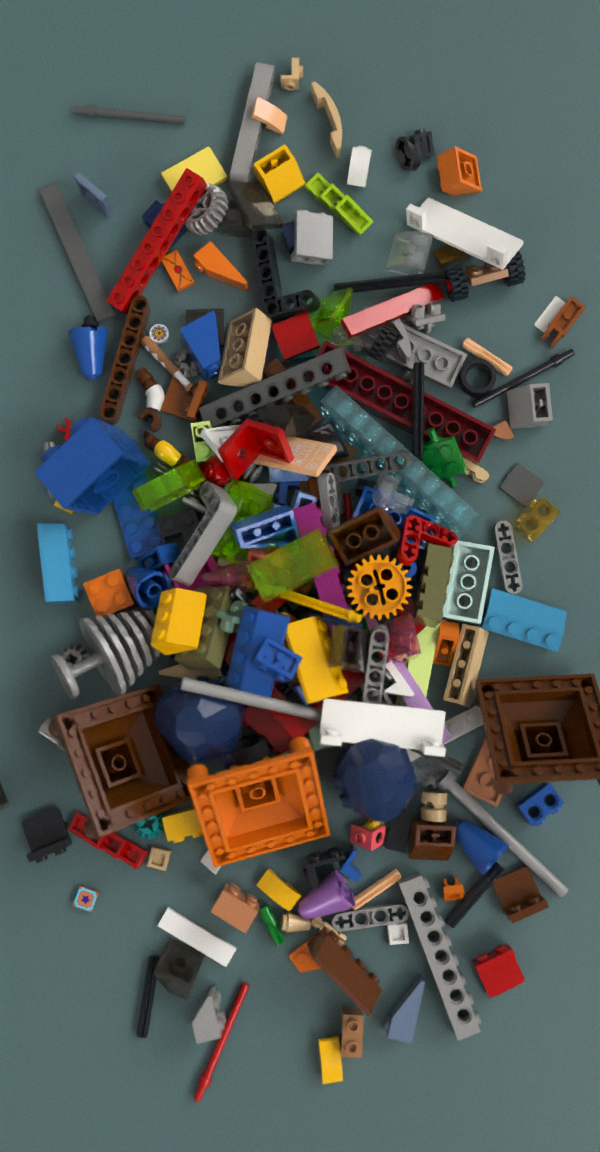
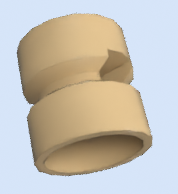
(433, 806)

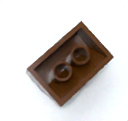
(364, 535)

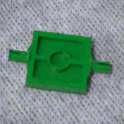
(443, 457)

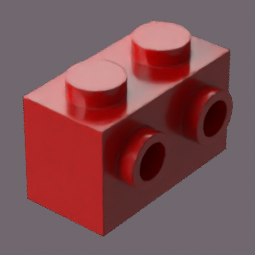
(215, 471)

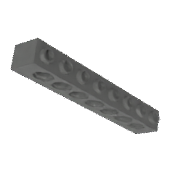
(335, 358)

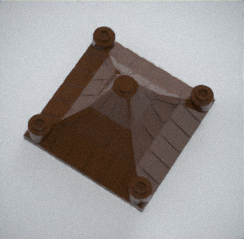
(541, 728)
(122, 761)

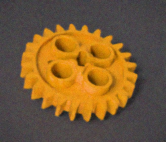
(397, 582)

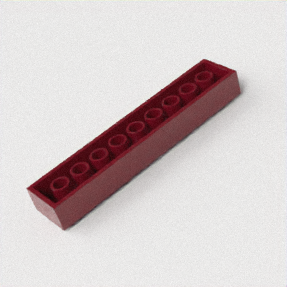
(393, 402)

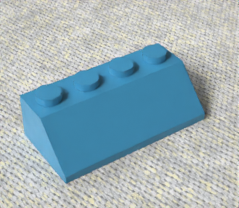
(57, 563)
(524, 619)

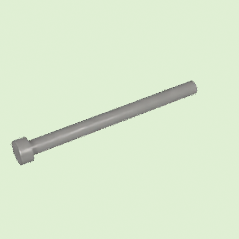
(251, 699)
(448, 783)

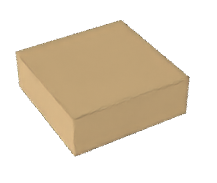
(159, 858)

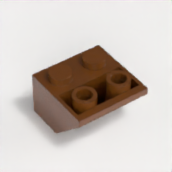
(431, 840)

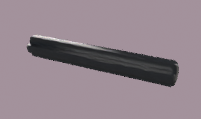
(474, 895)
(148, 996)

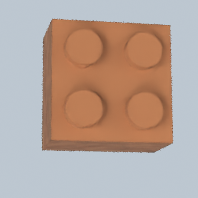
(235, 907)

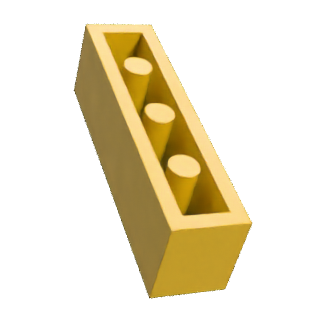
(182, 824)

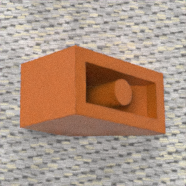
(446, 643)

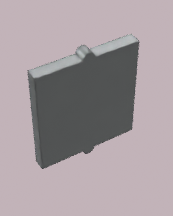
(521, 485)

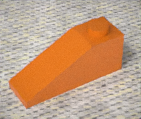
(216, 266)

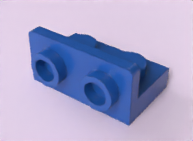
(277, 660)

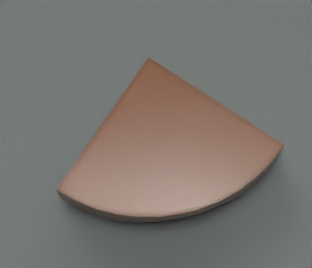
(503, 431)

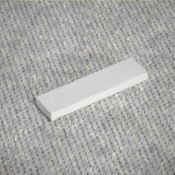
(197, 936)

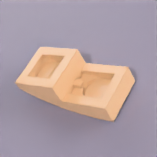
(270, 115)

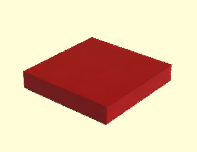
(295, 336)

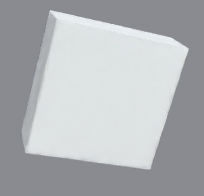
(398, 933)

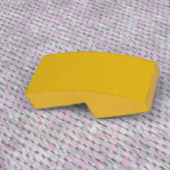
(278, 890)
(330, 1060)

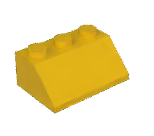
(178, 621)

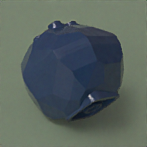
(199, 724)
(375, 779)

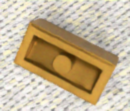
(448, 255)

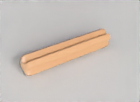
(482, 353)
(376, 888)

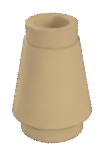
(293, 923)

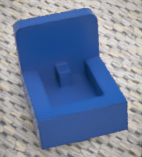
(281, 495)

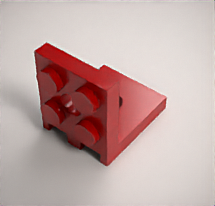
(252, 440)

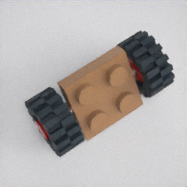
(458, 278)

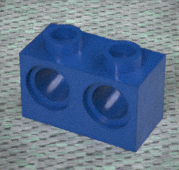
(536, 799)

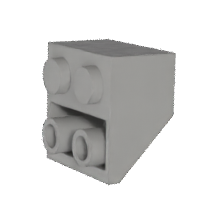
(529, 406)
(209, 1018)

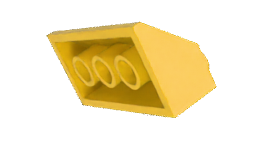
(312, 642)

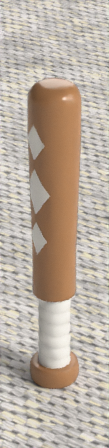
(163, 359)

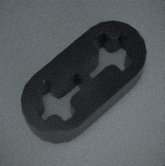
(407, 153)

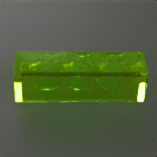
(249, 502)

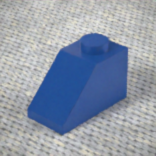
(159, 556)

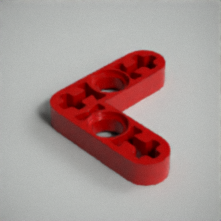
(419, 532)

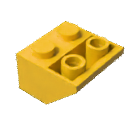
(279, 174)

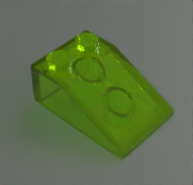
(332, 312)

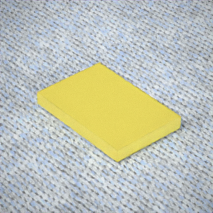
(202, 163)

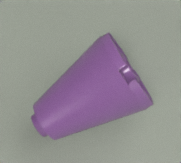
(327, 899)

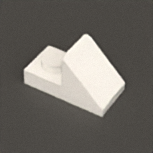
(400, 687)

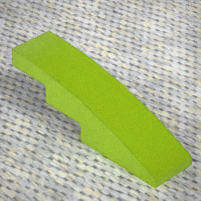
(338, 204)

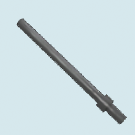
(93, 111)

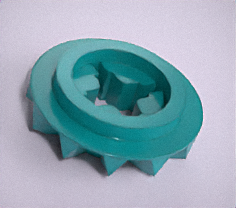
(148, 833)

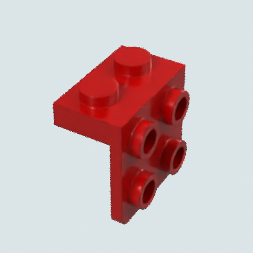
(498, 970)

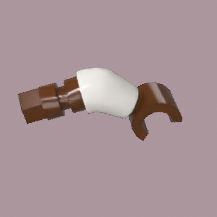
(154, 401)

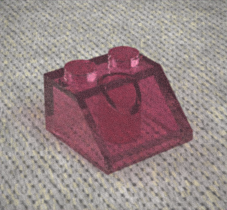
(402, 639)

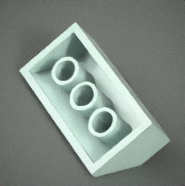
(468, 582)

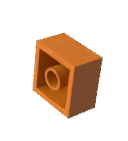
(110, 594)

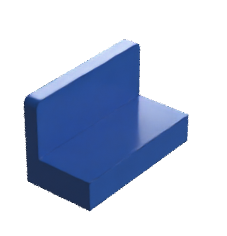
(349, 868)

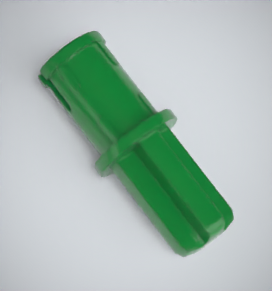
(271, 924)

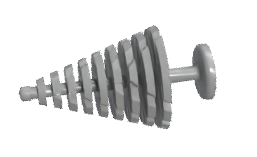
(116, 647)

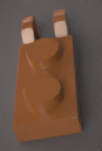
(564, 320)

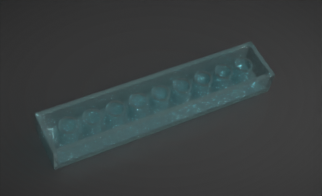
(415, 479)

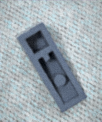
(404, 1014)

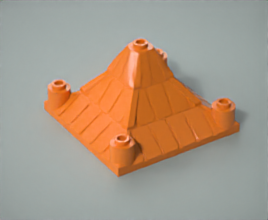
(260, 805)

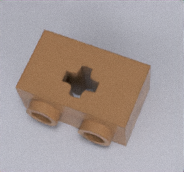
(351, 1032)

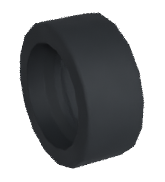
(487, 367)
(250, 750)

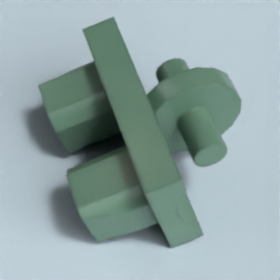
(231, 620)

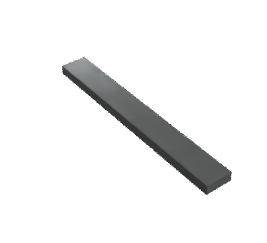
(77, 253)

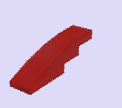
(112, 843)

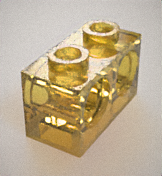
(540, 522)

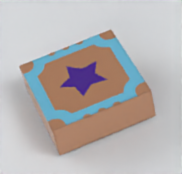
(86, 898)

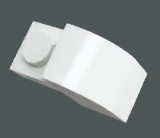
(359, 166)

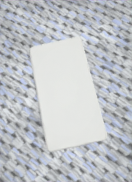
(549, 314)

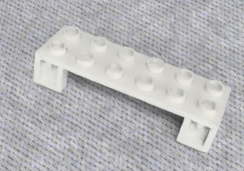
(464, 232)
(392, 724)

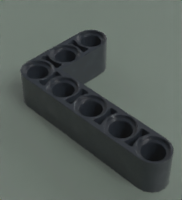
(273, 282)

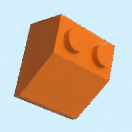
(459, 172)

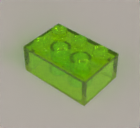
(169, 486)

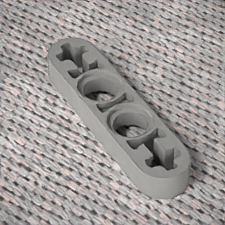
(329, 502)
(510, 557)
(370, 920)

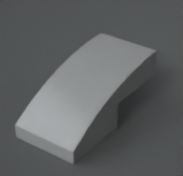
(403, 345)

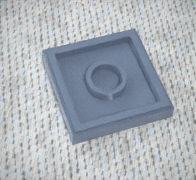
(93, 195)

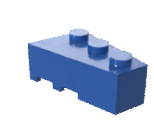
(266, 529)

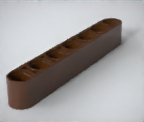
(126, 369)

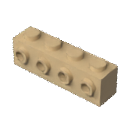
(466, 665)

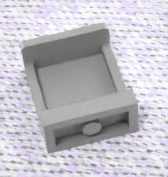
(313, 238)

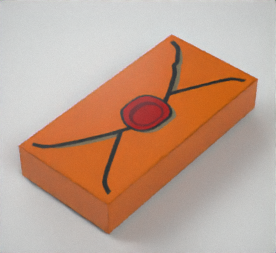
(177, 271)

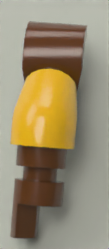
(164, 450)

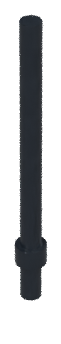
(554, 361)

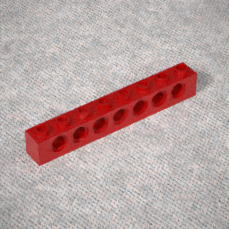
(157, 240)

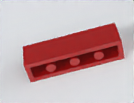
(264, 723)

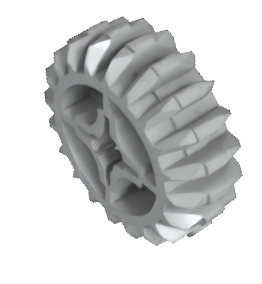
(208, 211)

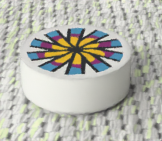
(159, 334)

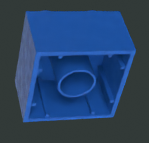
(91, 466)

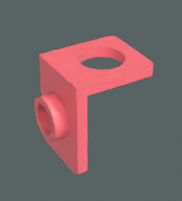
(366, 838)

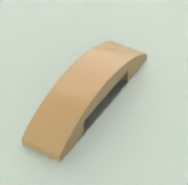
(322, 100)

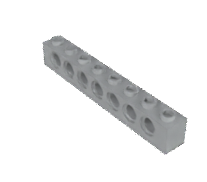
(462, 1025)

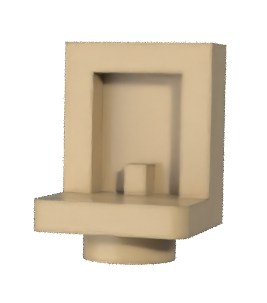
(291, 82)

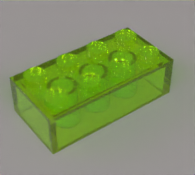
(292, 565)

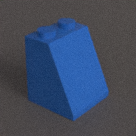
(202, 344)

